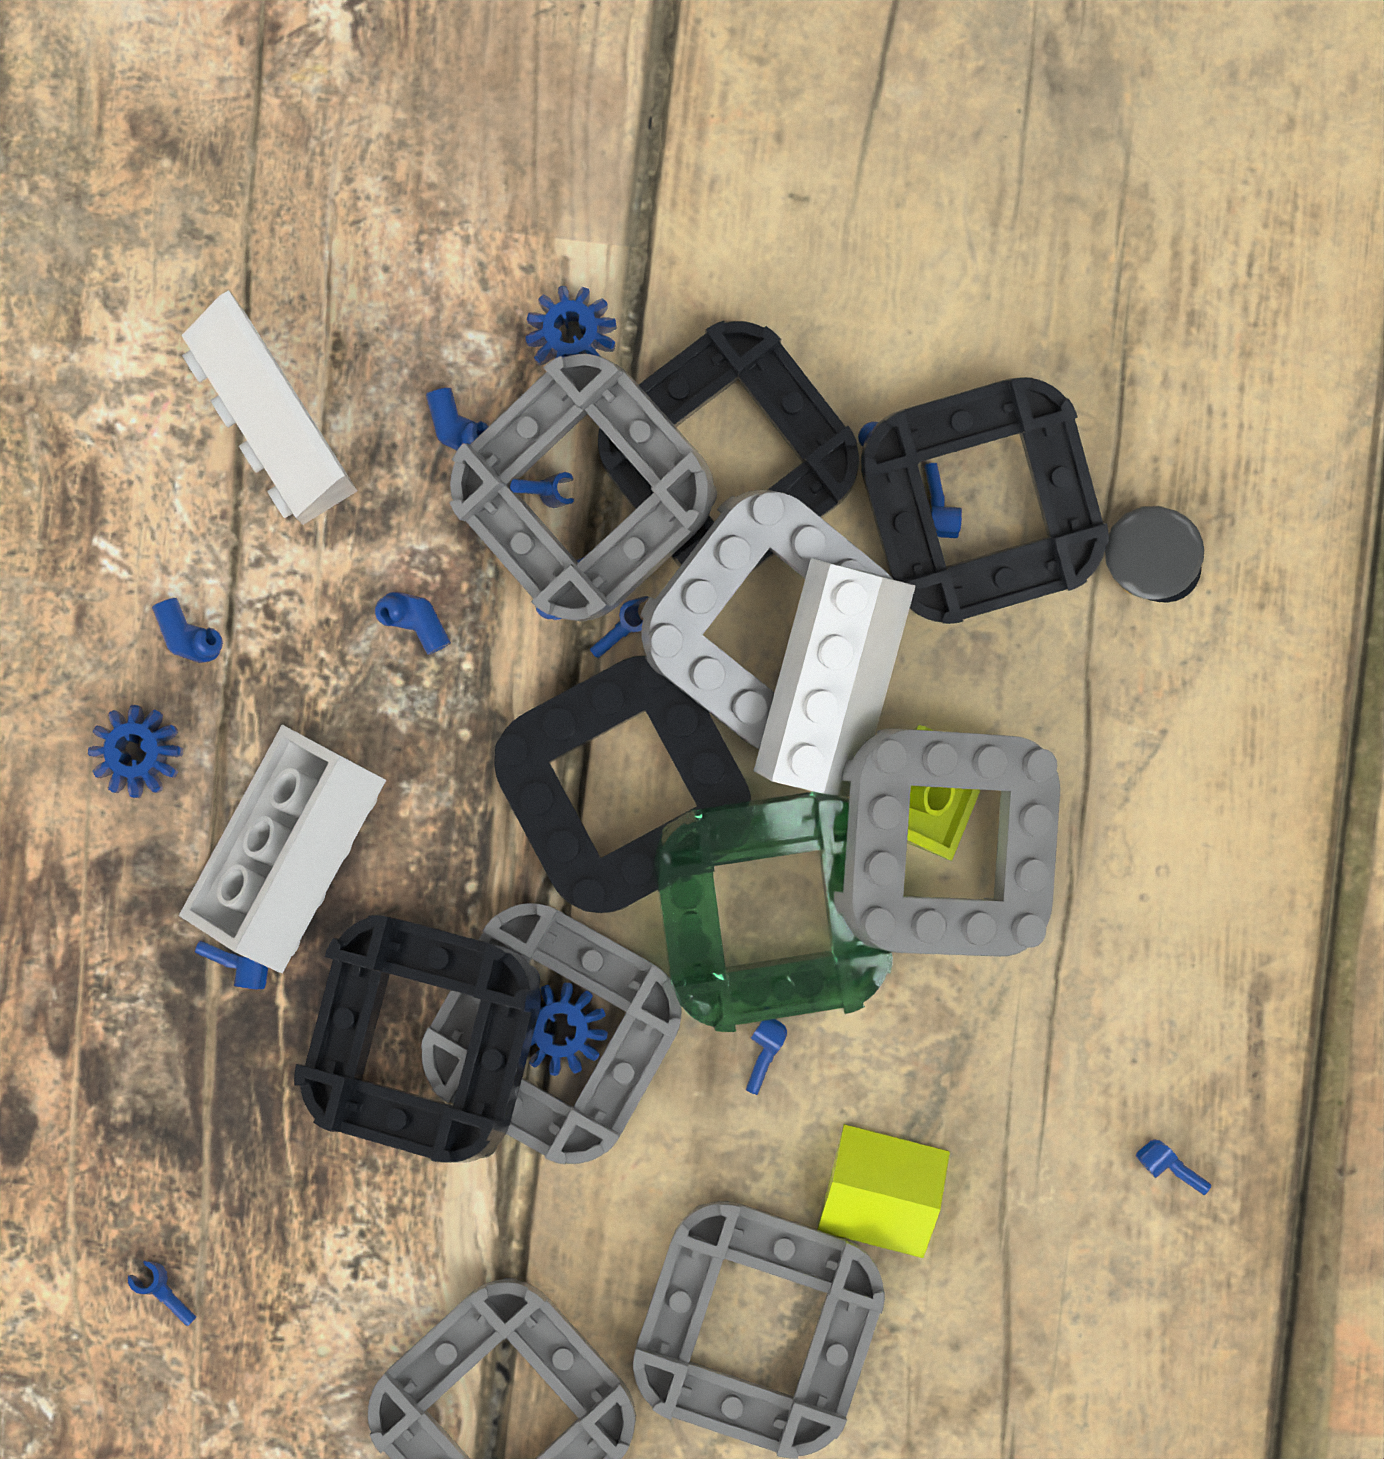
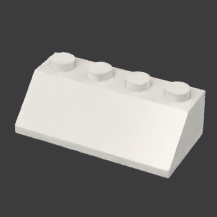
(266, 410)
(833, 676)
(282, 849)

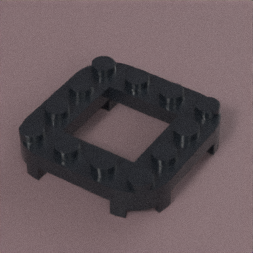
(780, 390)
(1059, 479)
(577, 718)
(347, 1023)

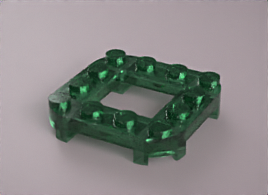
(691, 923)

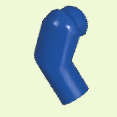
(448, 424)
(414, 614)
(183, 638)

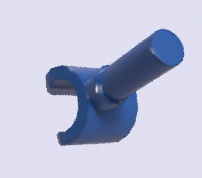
(545, 489)
(946, 519)
(629, 622)
(248, 972)
(770, 1036)
(1158, 1157)
(162, 1292)

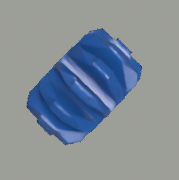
(566, 311)
(117, 758)
(576, 1017)

